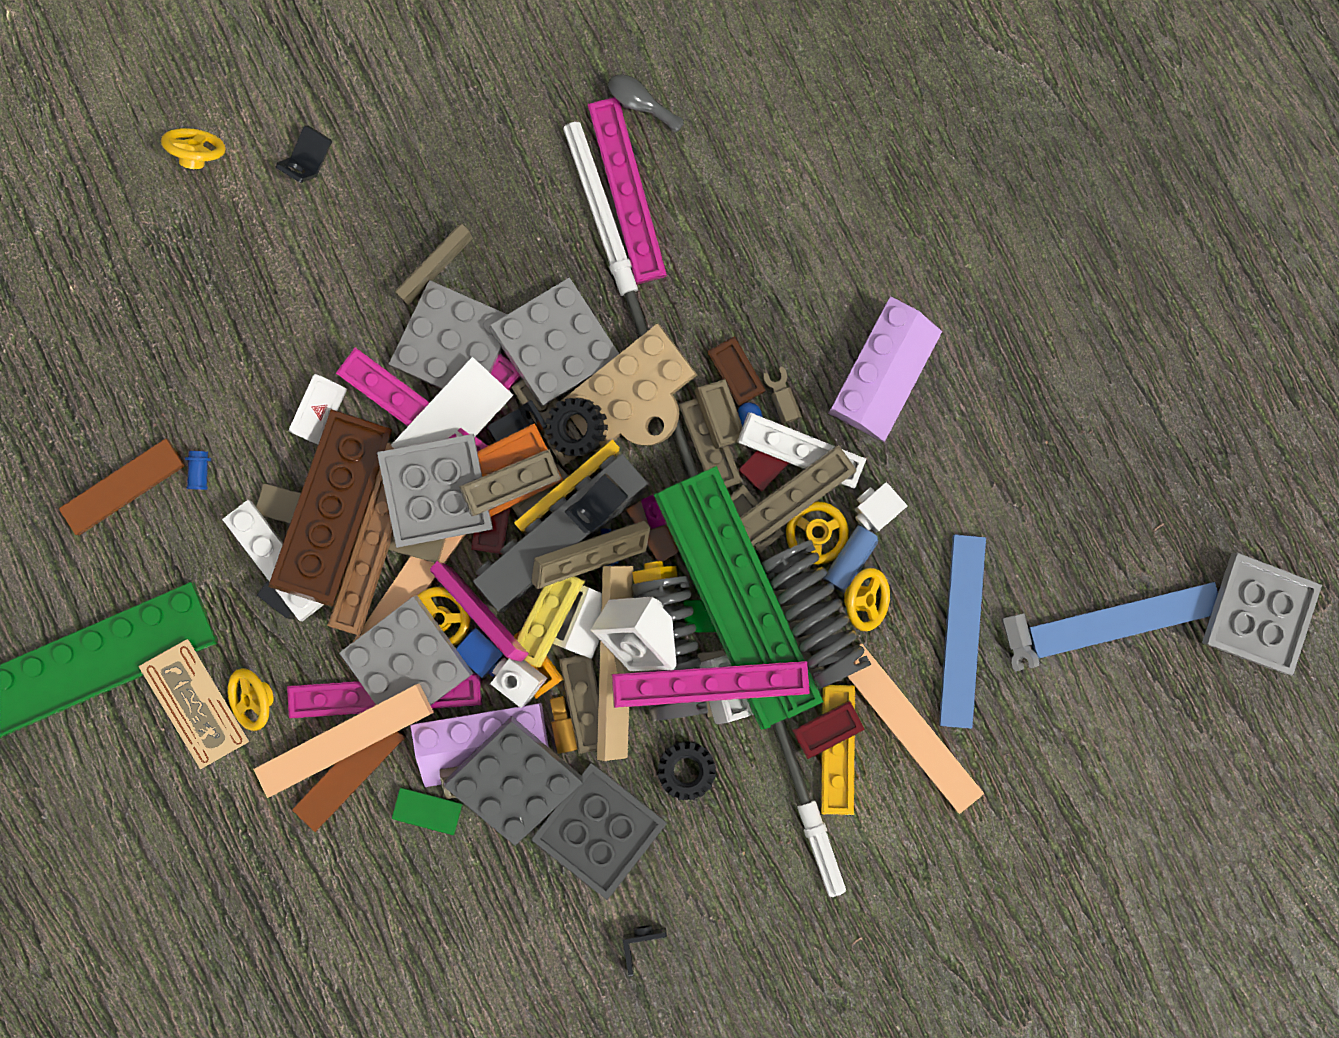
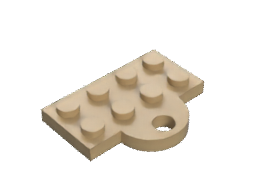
(637, 389)

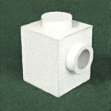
(878, 507)
(517, 680)

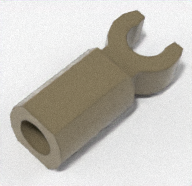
(783, 398)

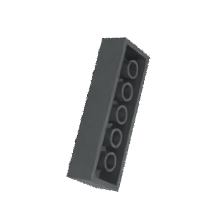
(511, 574)

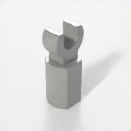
(1020, 641)

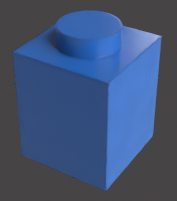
(480, 653)

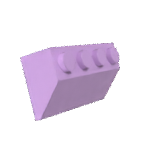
(886, 369)
(452, 740)

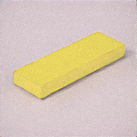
(547, 618)

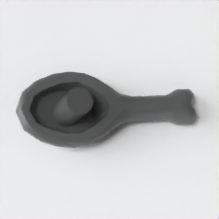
(635, 96)

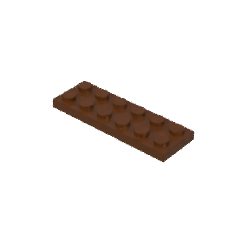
(330, 508)

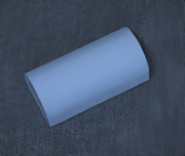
(851, 558)

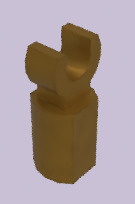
(562, 727)

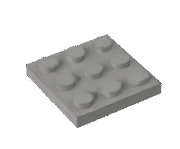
(445, 335)
(554, 342)
(425, 490)
(1262, 614)
(404, 652)

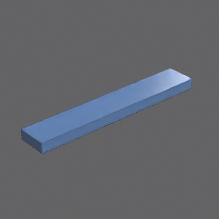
(1123, 620)
(962, 631)

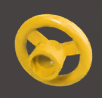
(191, 151)
(838, 522)
(864, 599)
(450, 618)
(254, 697)

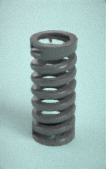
(789, 564)
(667, 593)

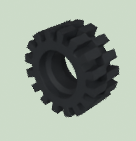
(558, 422)
(682, 790)

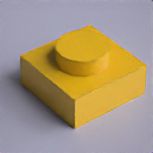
(654, 571)

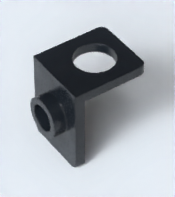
(307, 155)
(516, 421)
(597, 504)
(640, 934)

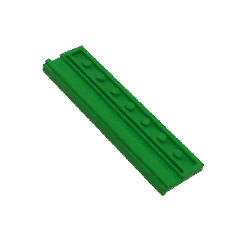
(733, 586)
(99, 657)

